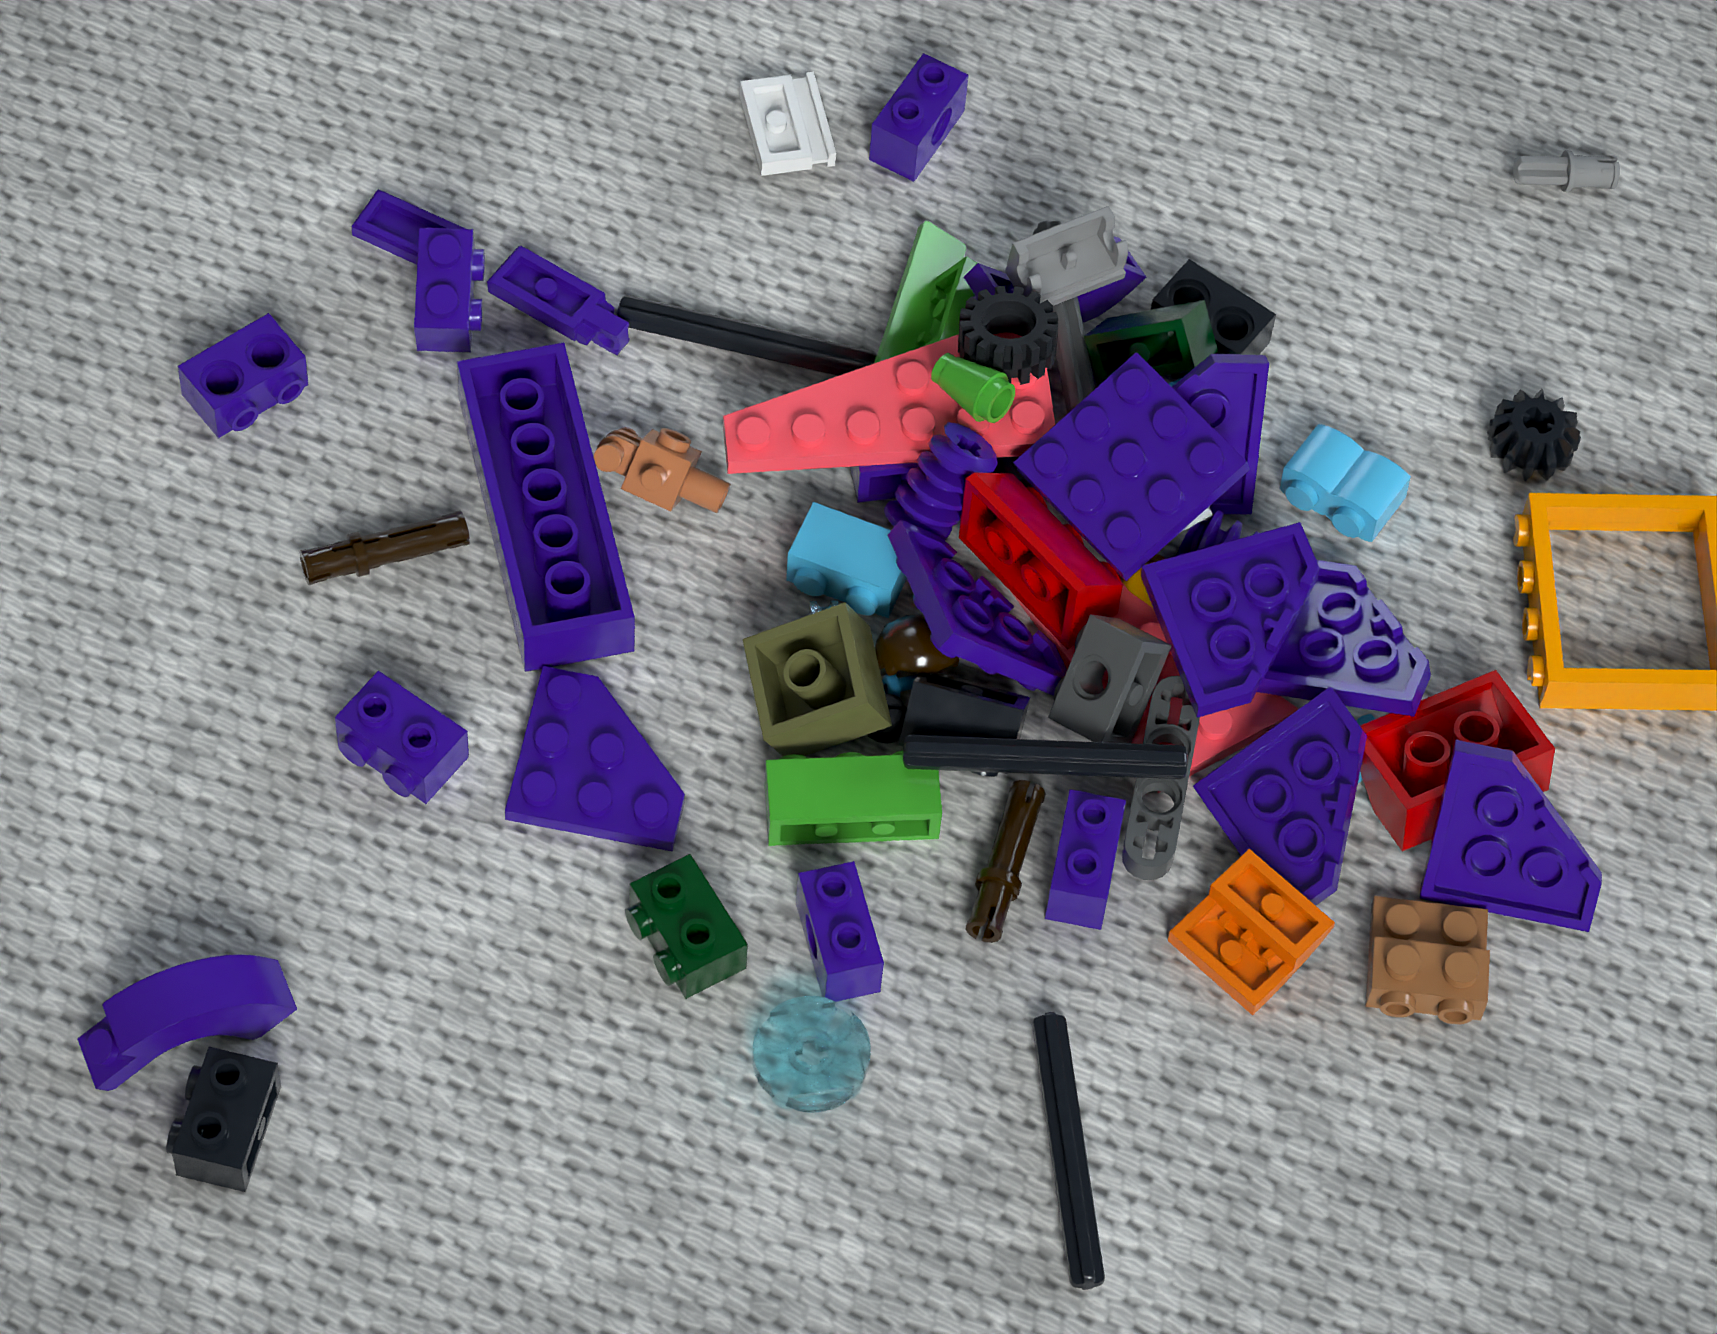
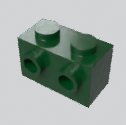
(1167, 338)
(686, 927)

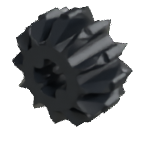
(1533, 434)

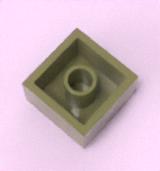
(817, 681)

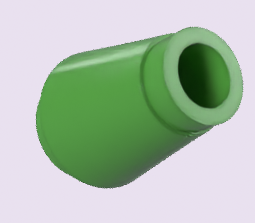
(976, 388)

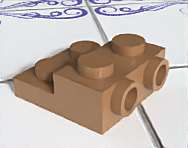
(1428, 960)

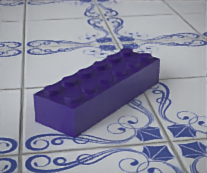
(545, 507)

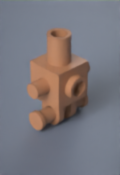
(660, 468)

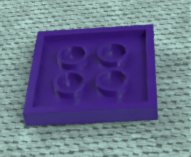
(1131, 466)

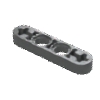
(1140, 816)

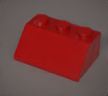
(1036, 555)
(1411, 755)

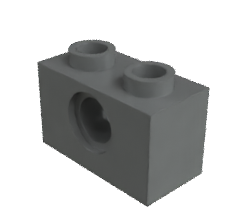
(1133, 668)

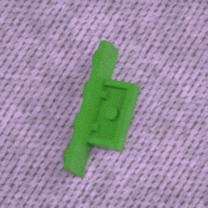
(928, 294)

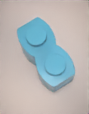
(1344, 483)

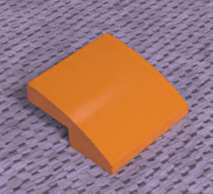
(1251, 931)

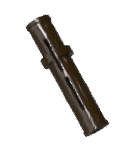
(397, 544)
(1000, 879)

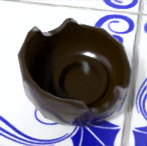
(908, 648)

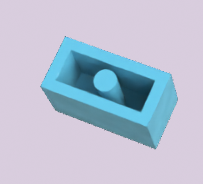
(845, 561)

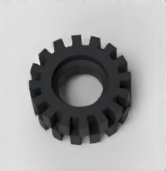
(1014, 315)

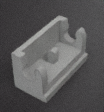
(1069, 258)

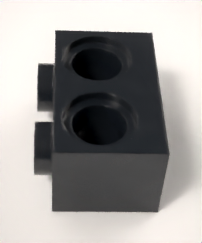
(1229, 310)

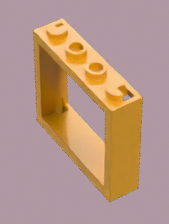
(1540, 622)

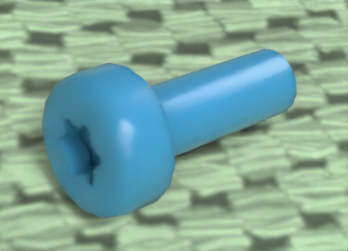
(896, 685)

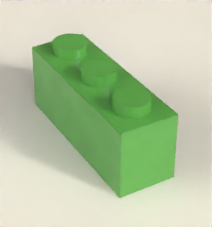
(850, 800)

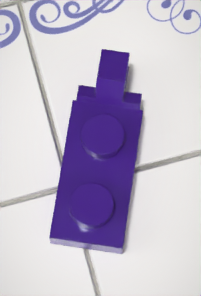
(558, 300)

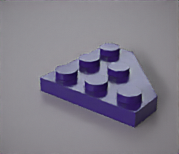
(1231, 398)
(1231, 611)
(972, 616)
(1349, 644)
(591, 768)
(1294, 794)
(1506, 845)

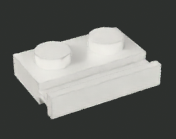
(787, 123)

